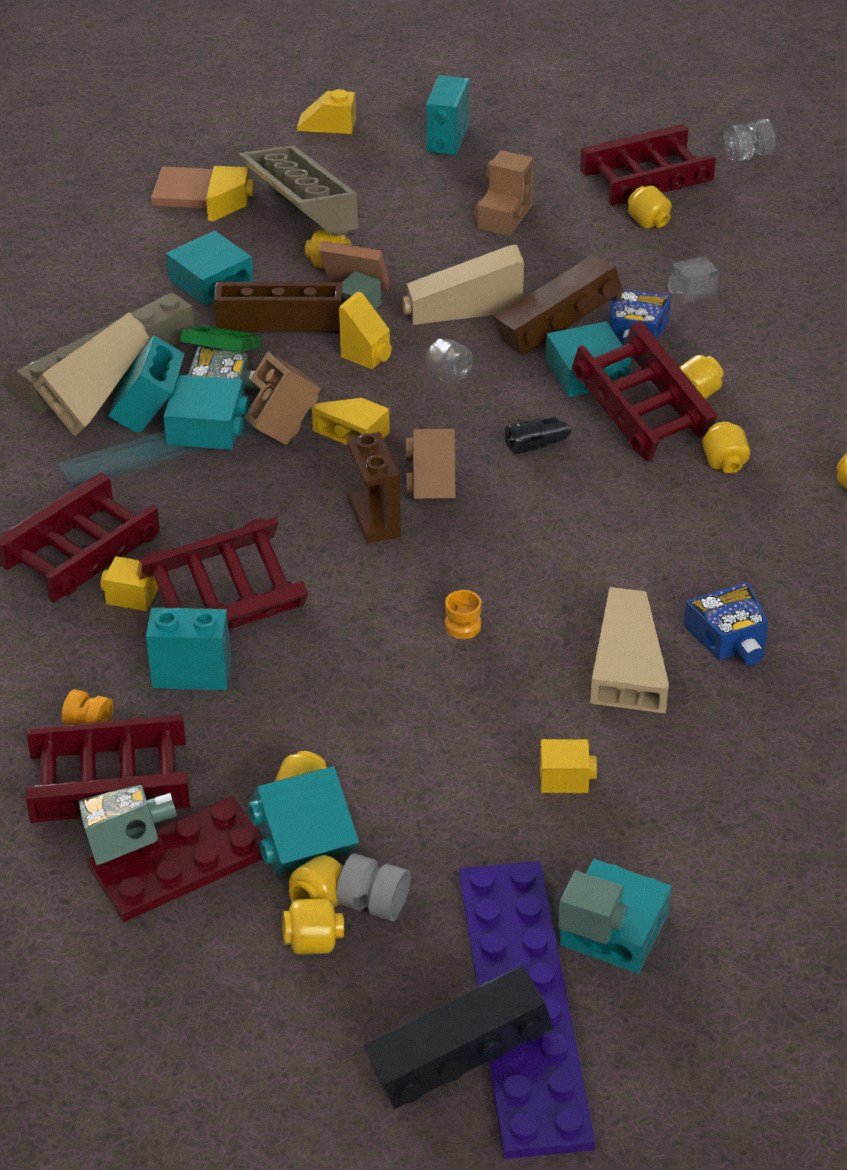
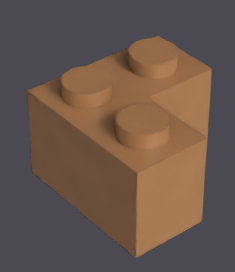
(508, 193)
(283, 398)
(433, 464)

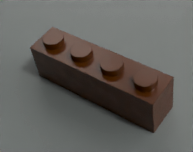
(558, 304)
(278, 306)

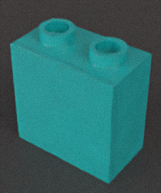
(447, 115)
(207, 261)
(597, 339)
(146, 384)
(205, 412)
(188, 648)
(302, 819)
(647, 910)

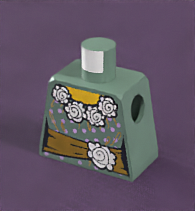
(222, 364)
(123, 821)

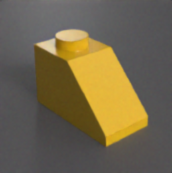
(330, 113)
(228, 191)
(363, 333)
(350, 419)

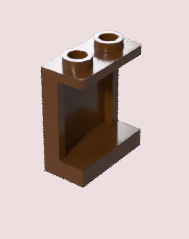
(379, 504)

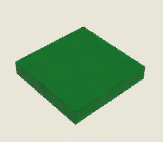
(221, 338)

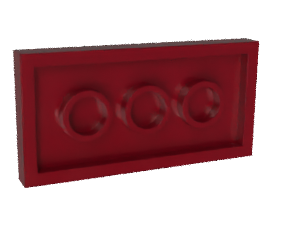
(183, 859)

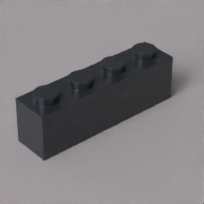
(459, 1036)

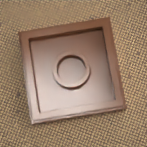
(182, 187)
(344, 259)

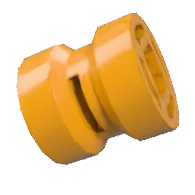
(463, 614)
(82, 709)

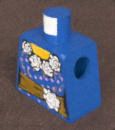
(639, 306)
(729, 623)

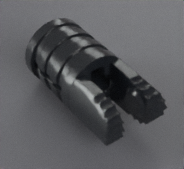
(535, 434)

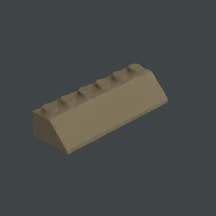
(307, 186)
(161, 318)

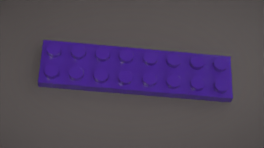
(540, 1082)

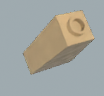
(468, 289)
(88, 375)
(629, 657)

